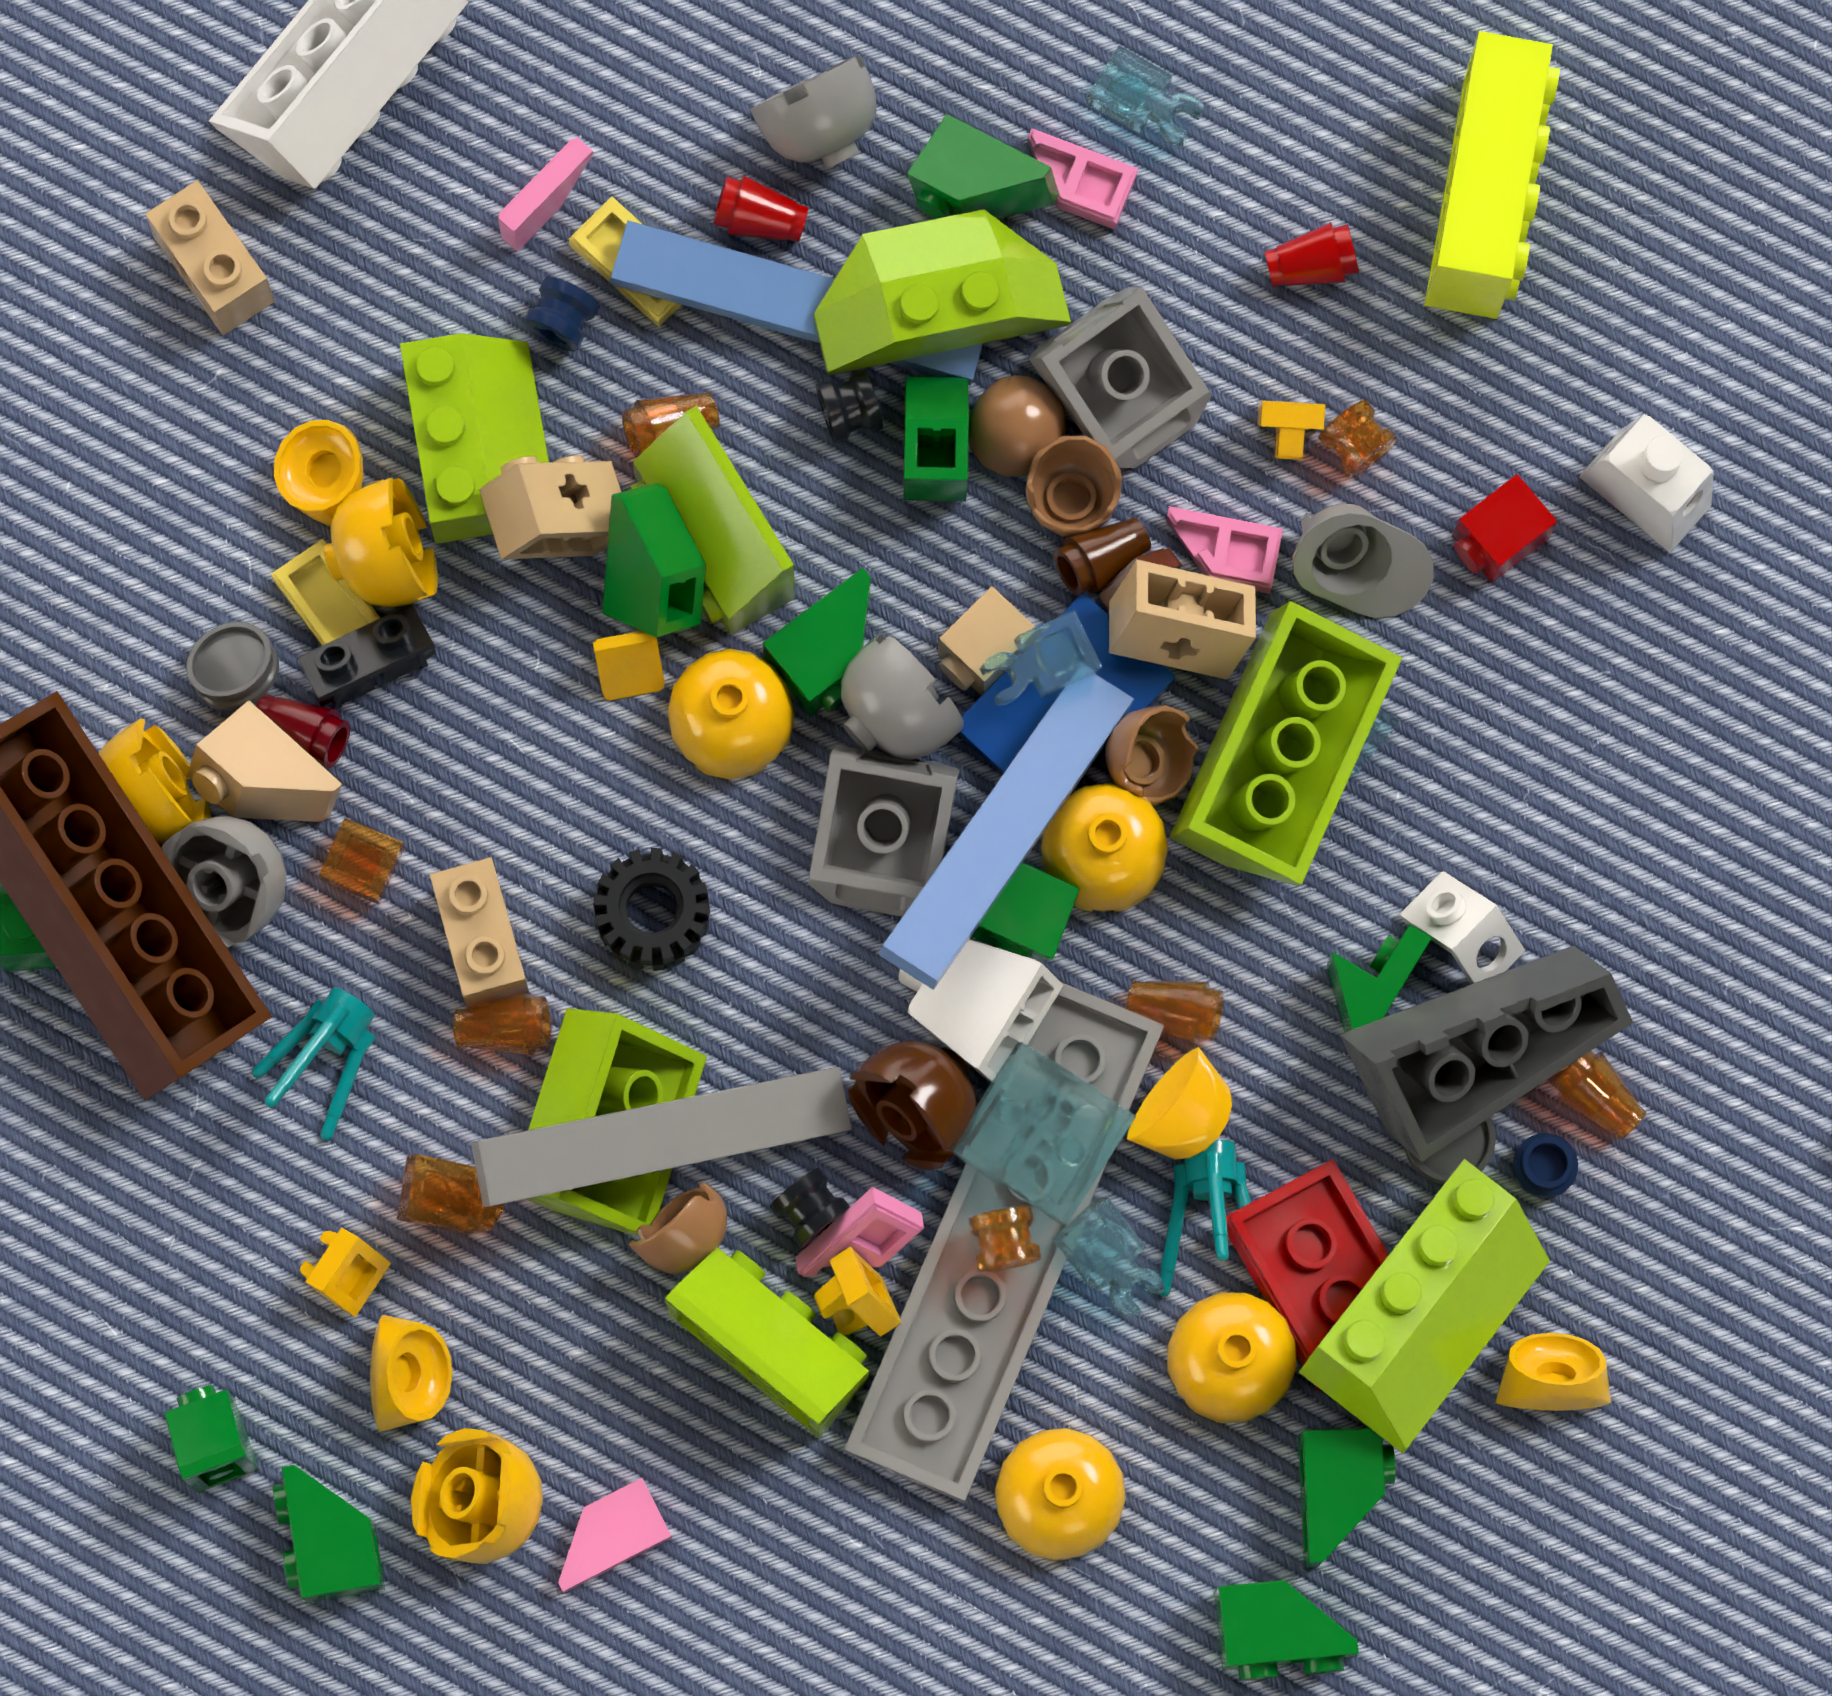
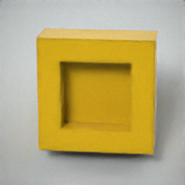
(1290, 424)
(346, 1270)
(856, 1296)

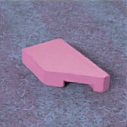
(1086, 180)
(543, 194)
(1228, 546)
(873, 1226)
(613, 1533)

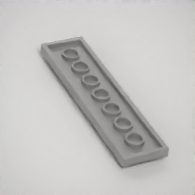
(972, 1329)

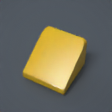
(628, 665)

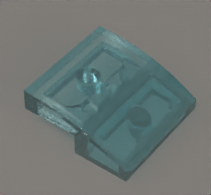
(1042, 1133)

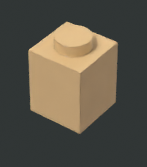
(978, 634)

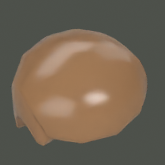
(1013, 423)
(1073, 485)
(1151, 753)
(683, 1231)

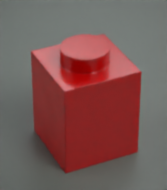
(1502, 529)

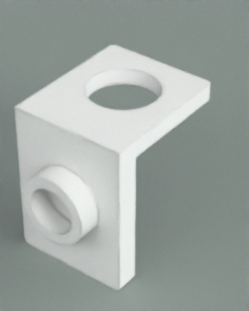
(1461, 924)

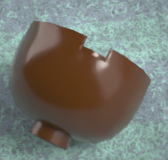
(916, 1097)

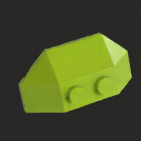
(936, 292)

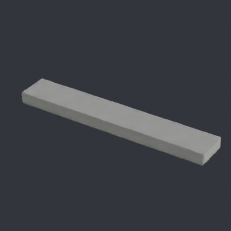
(660, 1136)

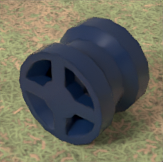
(561, 314)

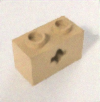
(210, 257)
(550, 507)
(1182, 619)
(479, 932)

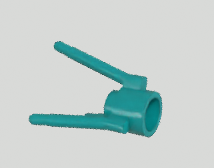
(334, 1024)
(1212, 1178)

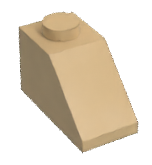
(261, 771)

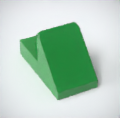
(1366, 998)

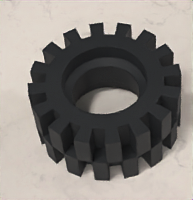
(646, 871)

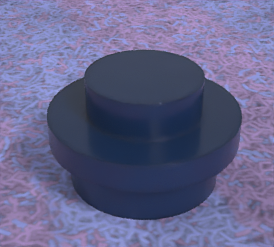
(1545, 1165)

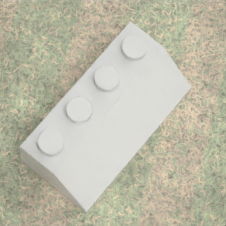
(330, 80)

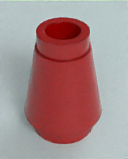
(758, 211)
(1313, 258)

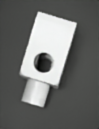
(1653, 480)
(984, 1004)

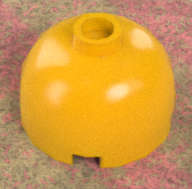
(380, 546)
(730, 714)
(154, 779)
(1106, 847)
(1231, 1357)
(1060, 1494)
(476, 1497)

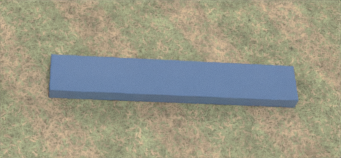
(745, 290)
(1005, 829)

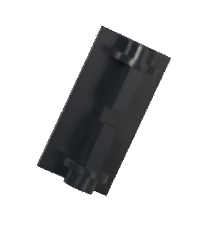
(385, 646)

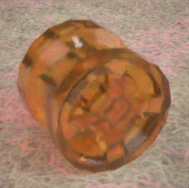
(1358, 438)
(1004, 1239)

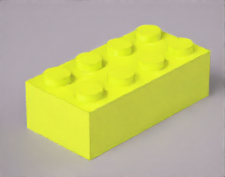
(1492, 175)

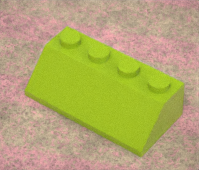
(1286, 746)
(1430, 1307)

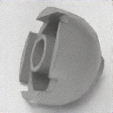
(820, 114)
(895, 702)
(231, 874)

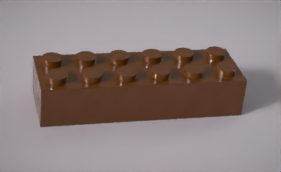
(113, 905)

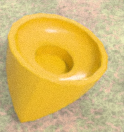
(318, 468)
(1183, 1109)
(408, 1373)
(1554, 1374)

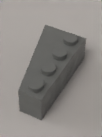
(1483, 1046)

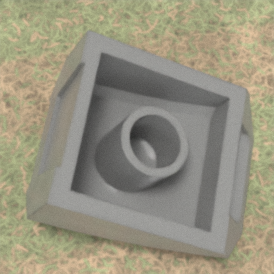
(1123, 377)
(880, 829)

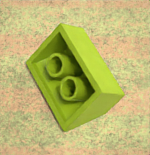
(470, 416)
(744, 559)
(603, 1068)
(769, 1339)

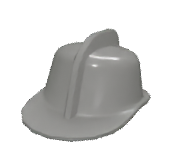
(1361, 562)

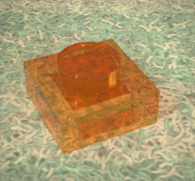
(361, 861)

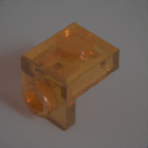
(444, 1196)

